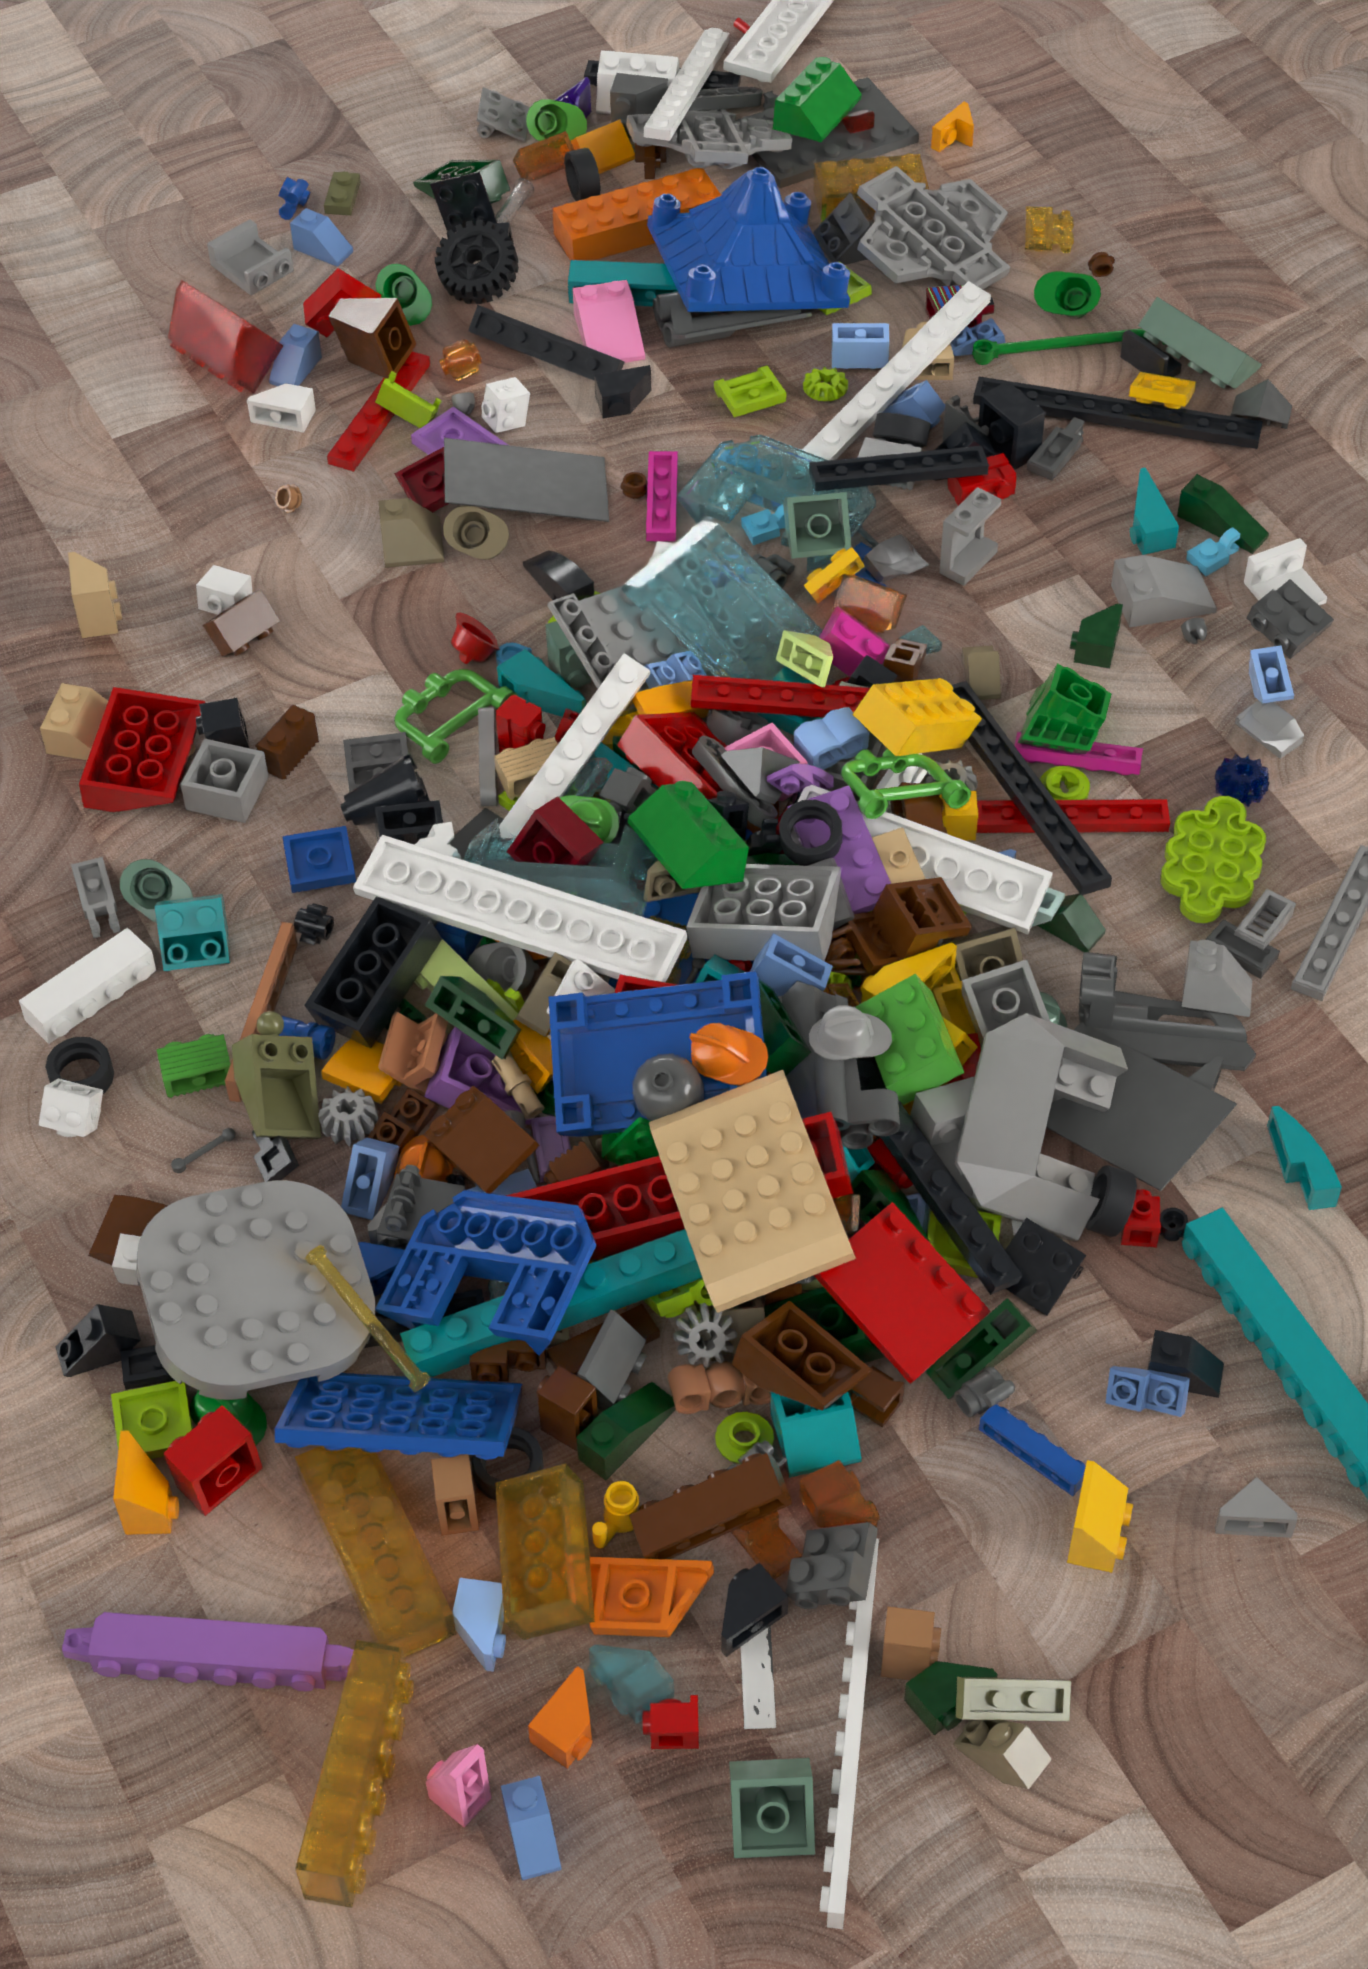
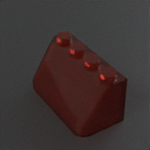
(220, 339)

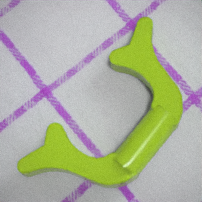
(513, 998)

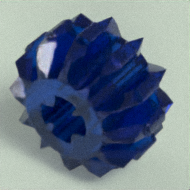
(1242, 779)

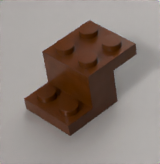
(906, 922)

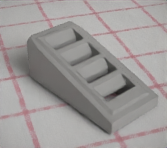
(1274, 904)

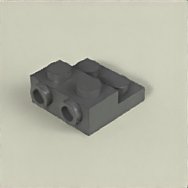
(1289, 618)
(833, 1566)

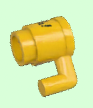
(619, 1502)

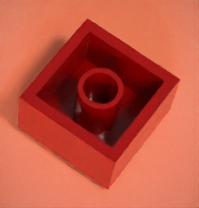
(213, 1459)

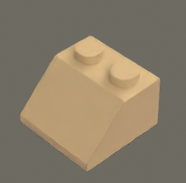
(93, 597)
(73, 721)

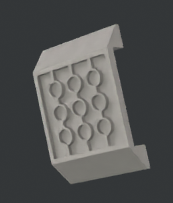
(612, 625)

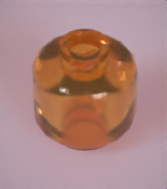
(460, 359)

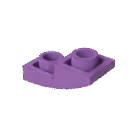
(798, 776)

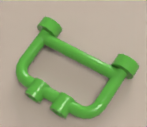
(433, 745)
(875, 802)

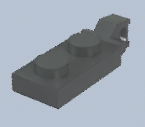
(1057, 450)

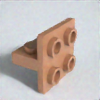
(413, 1050)

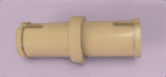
(518, 1086)

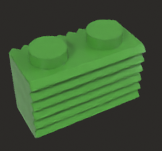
(194, 1064)

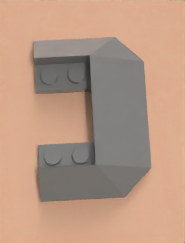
(1008, 1118)

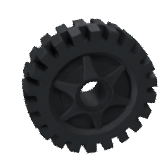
(484, 278)

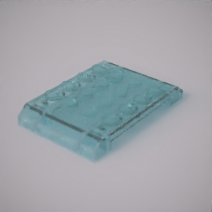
(719, 603)

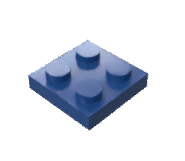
(319, 859)

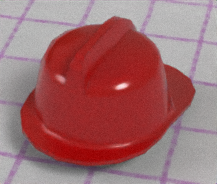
(473, 639)

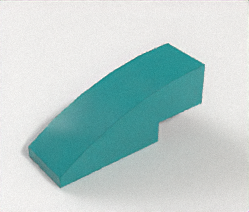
(1303, 1160)

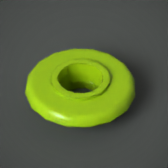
(737, 1422)

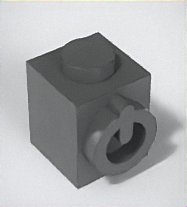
(627, 790)

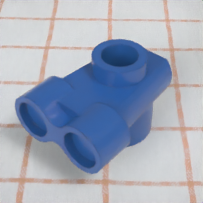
(294, 194)

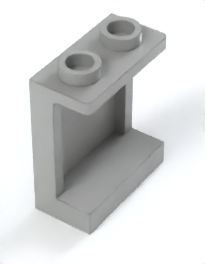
(248, 259)
(963, 539)

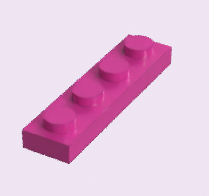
(662, 496)
(1102, 756)

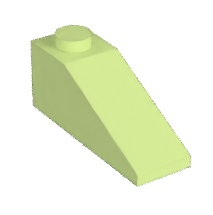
(806, 656)

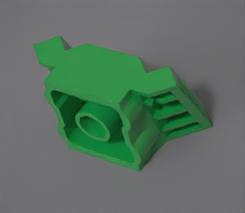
(1065, 712)

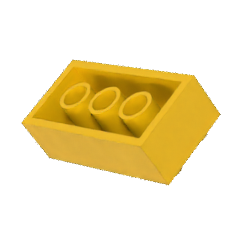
(917, 716)

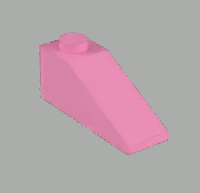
(460, 1784)

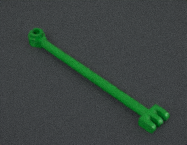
(985, 350)

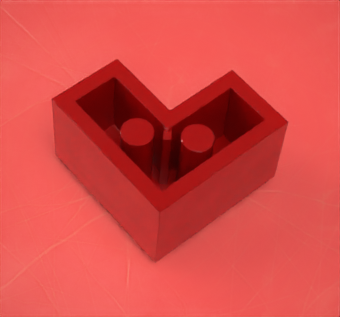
(327, 295)

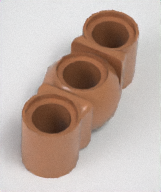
(718, 1384)

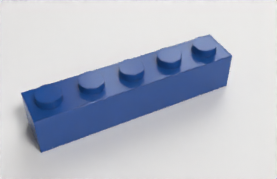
(1033, 1448)

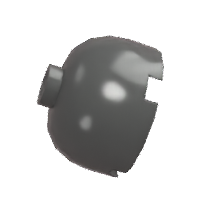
(733, 725)
(666, 1086)

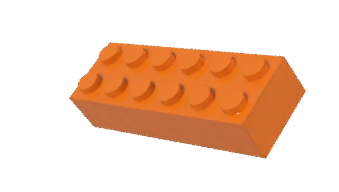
(619, 218)

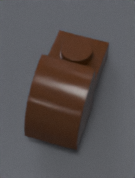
(651, 157)
(905, 659)

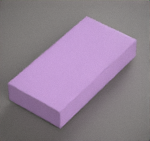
(549, 1140)

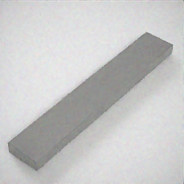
(1335, 931)

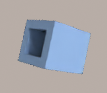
(480, 1619)

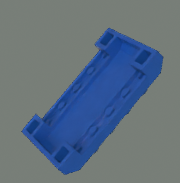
(609, 1036)

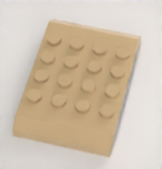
(750, 1191)

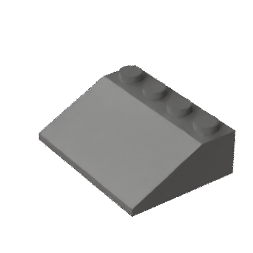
(772, 899)

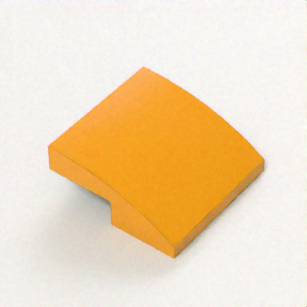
(358, 1069)

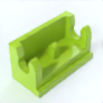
(405, 403)

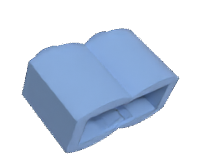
(831, 738)

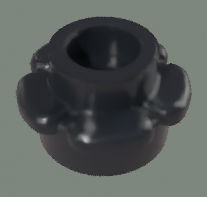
(1173, 1217)

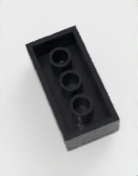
(373, 971)

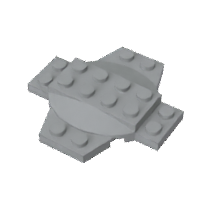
(715, 137)
(931, 231)

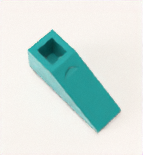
(538, 684)

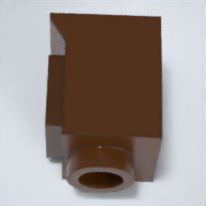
(877, 1396)

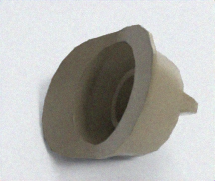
(475, 532)

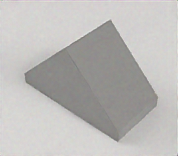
(1256, 1513)

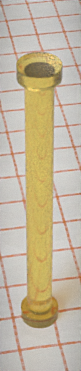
(318, 1258)

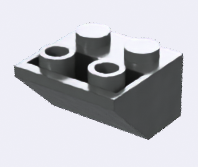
(844, 229)

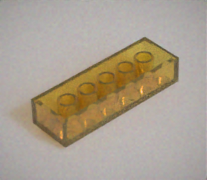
(376, 1548)
(354, 1775)

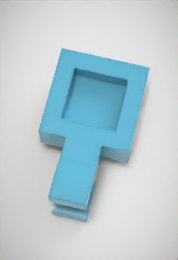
(763, 525)
(1213, 555)

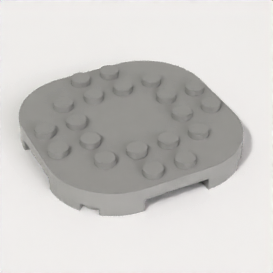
(238, 1298)

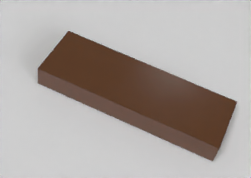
(573, 1351)

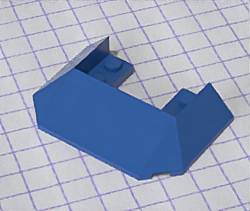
(498, 1238)

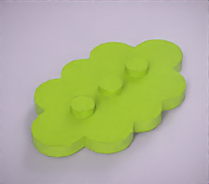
(1213, 859)

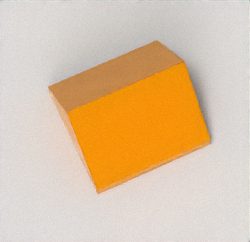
(608, 145)

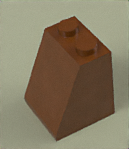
(373, 333)

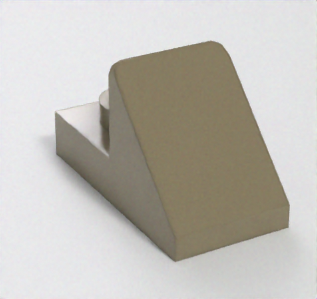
(982, 671)

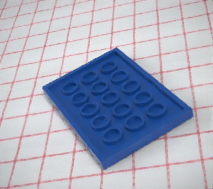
(386, 1414)

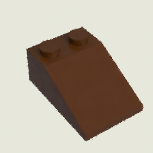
(480, 1140)
(798, 1359)

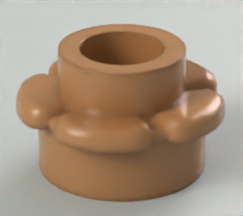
(288, 497)

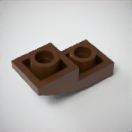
(405, 1120)
(495, 1361)

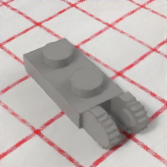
(95, 893)

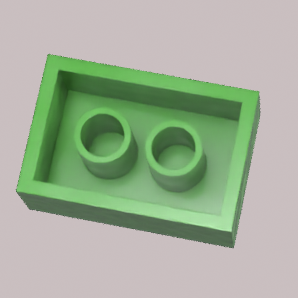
(920, 1045)

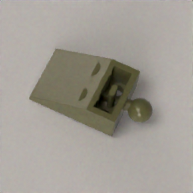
(279, 1086)

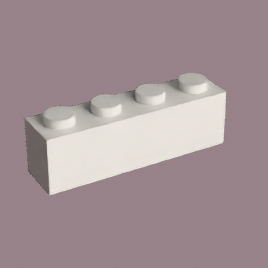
(88, 985)

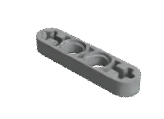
(487, 750)

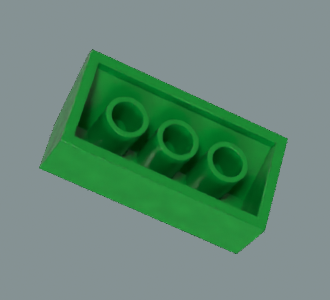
(815, 100)
(690, 837)

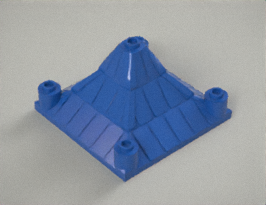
(747, 250)

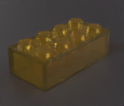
(838, 178)
(544, 1552)

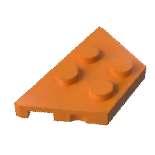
(644, 1594)

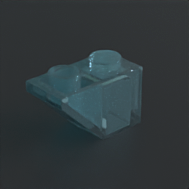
(632, 1678)

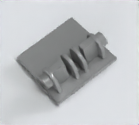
(501, 114)

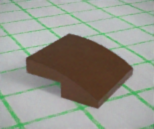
(124, 1216)

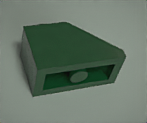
(1097, 637)

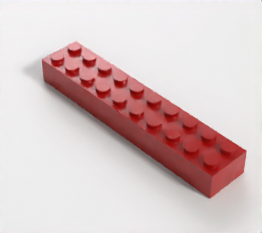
(636, 1202)

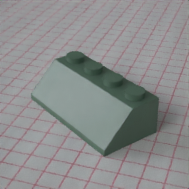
(1198, 344)

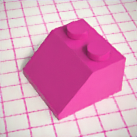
(851, 641)

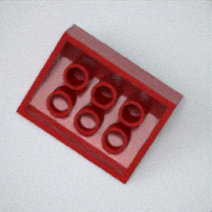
(664, 746)
(139, 751)
(903, 1293)

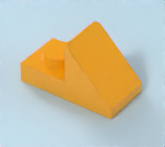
(954, 126)

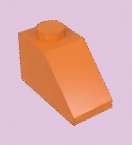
(563, 1723)

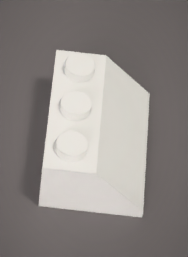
(630, 63)

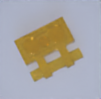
(1040, 232)

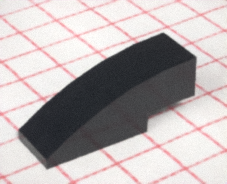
(559, 576)

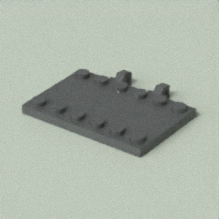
(797, 164)

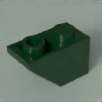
(935, 1691)

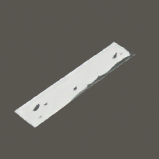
(758, 1682)

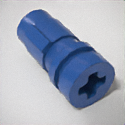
(322, 1036)

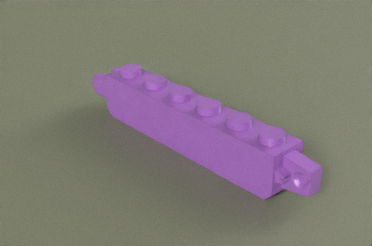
(208, 1651)

